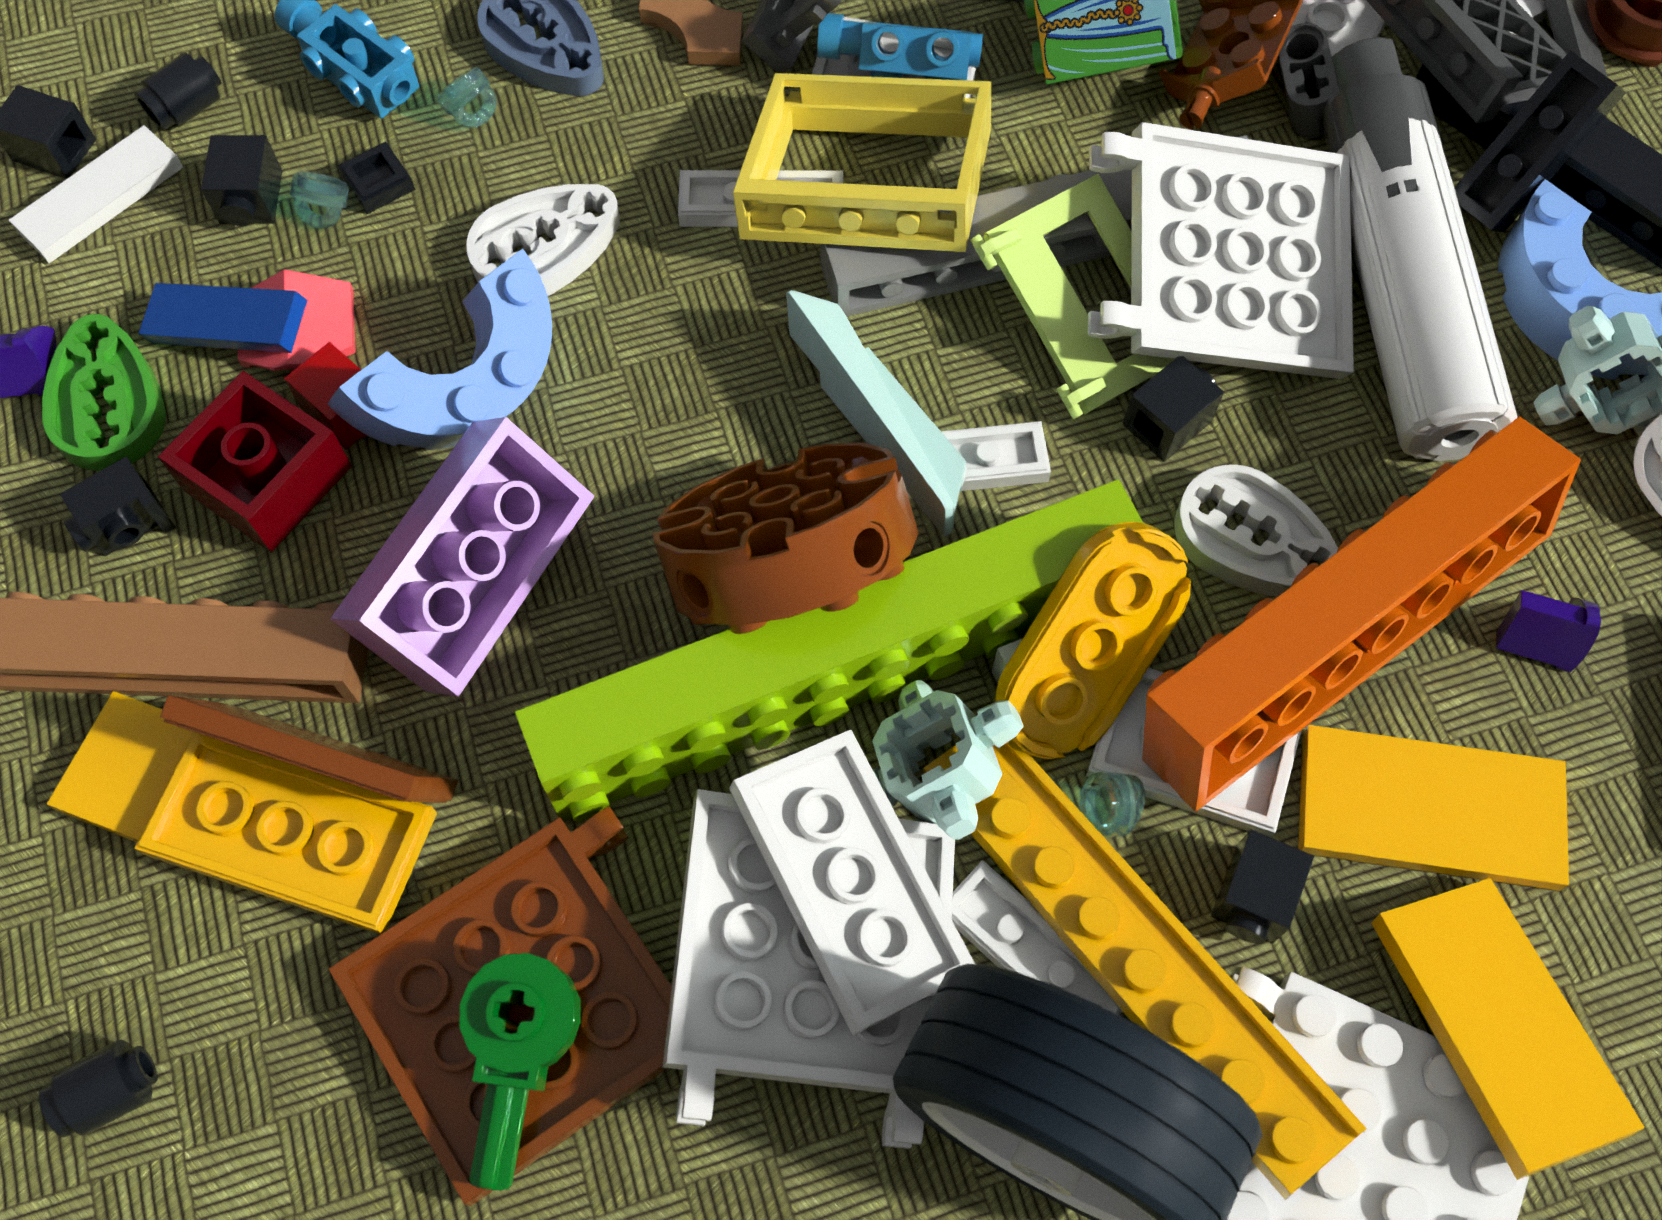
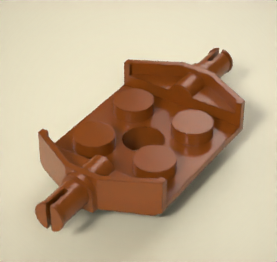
(1229, 53)

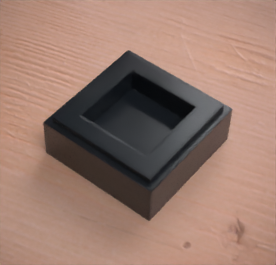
(376, 177)

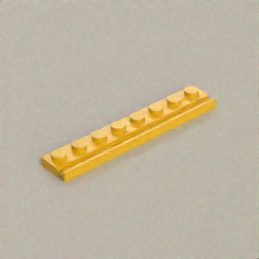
(1156, 966)

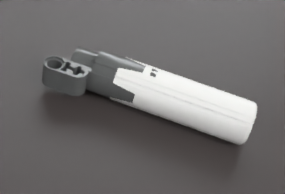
(1405, 241)

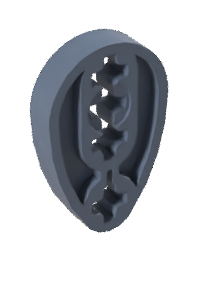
(545, 61)

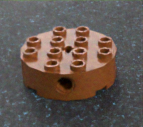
(786, 536)

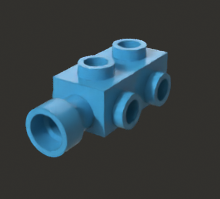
(914, 52)
(350, 54)

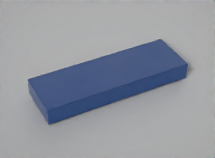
(223, 317)

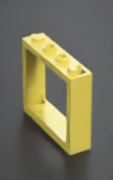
(862, 212)

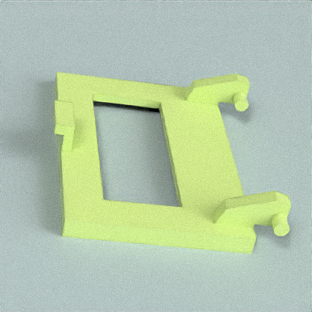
(1052, 300)

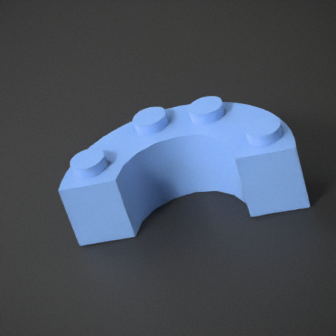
(1552, 278)
(436, 410)

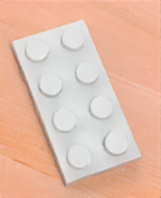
(851, 879)

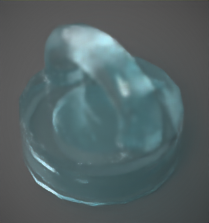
(464, 90)
(321, 191)
(1112, 802)

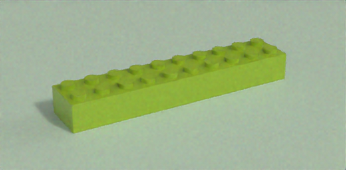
(808, 668)

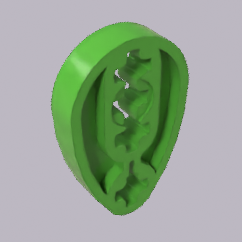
(77, 378)

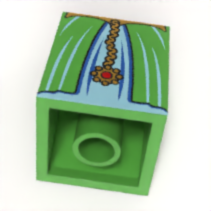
(1102, 36)

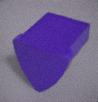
(26, 360)
(1550, 629)

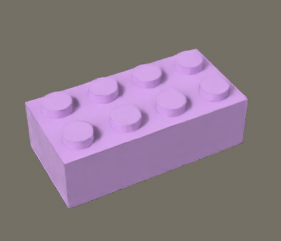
(464, 557)

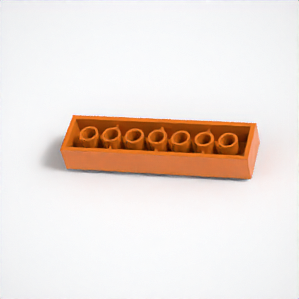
(1354, 611)

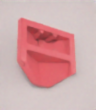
(325, 320)

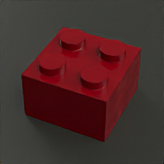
(256, 460)

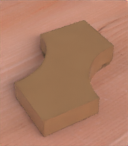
(704, 29)

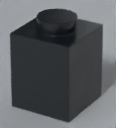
(44, 132)
(242, 179)
(1173, 407)
(1262, 888)

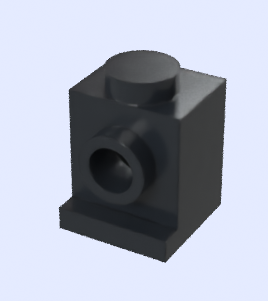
(113, 509)

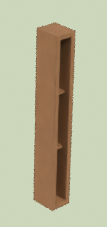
(178, 649)

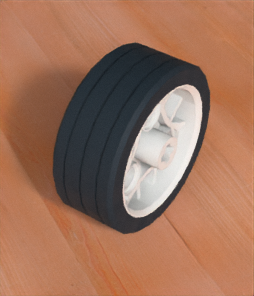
(1076, 1100)

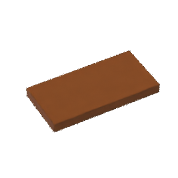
(309, 750)

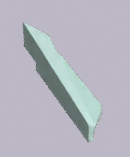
(879, 406)

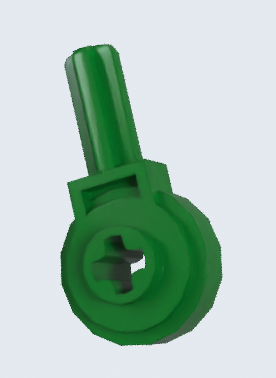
(513, 1054)

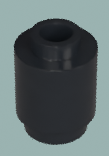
(179, 91)
(98, 1089)

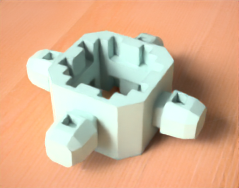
(1600, 344)
(928, 720)

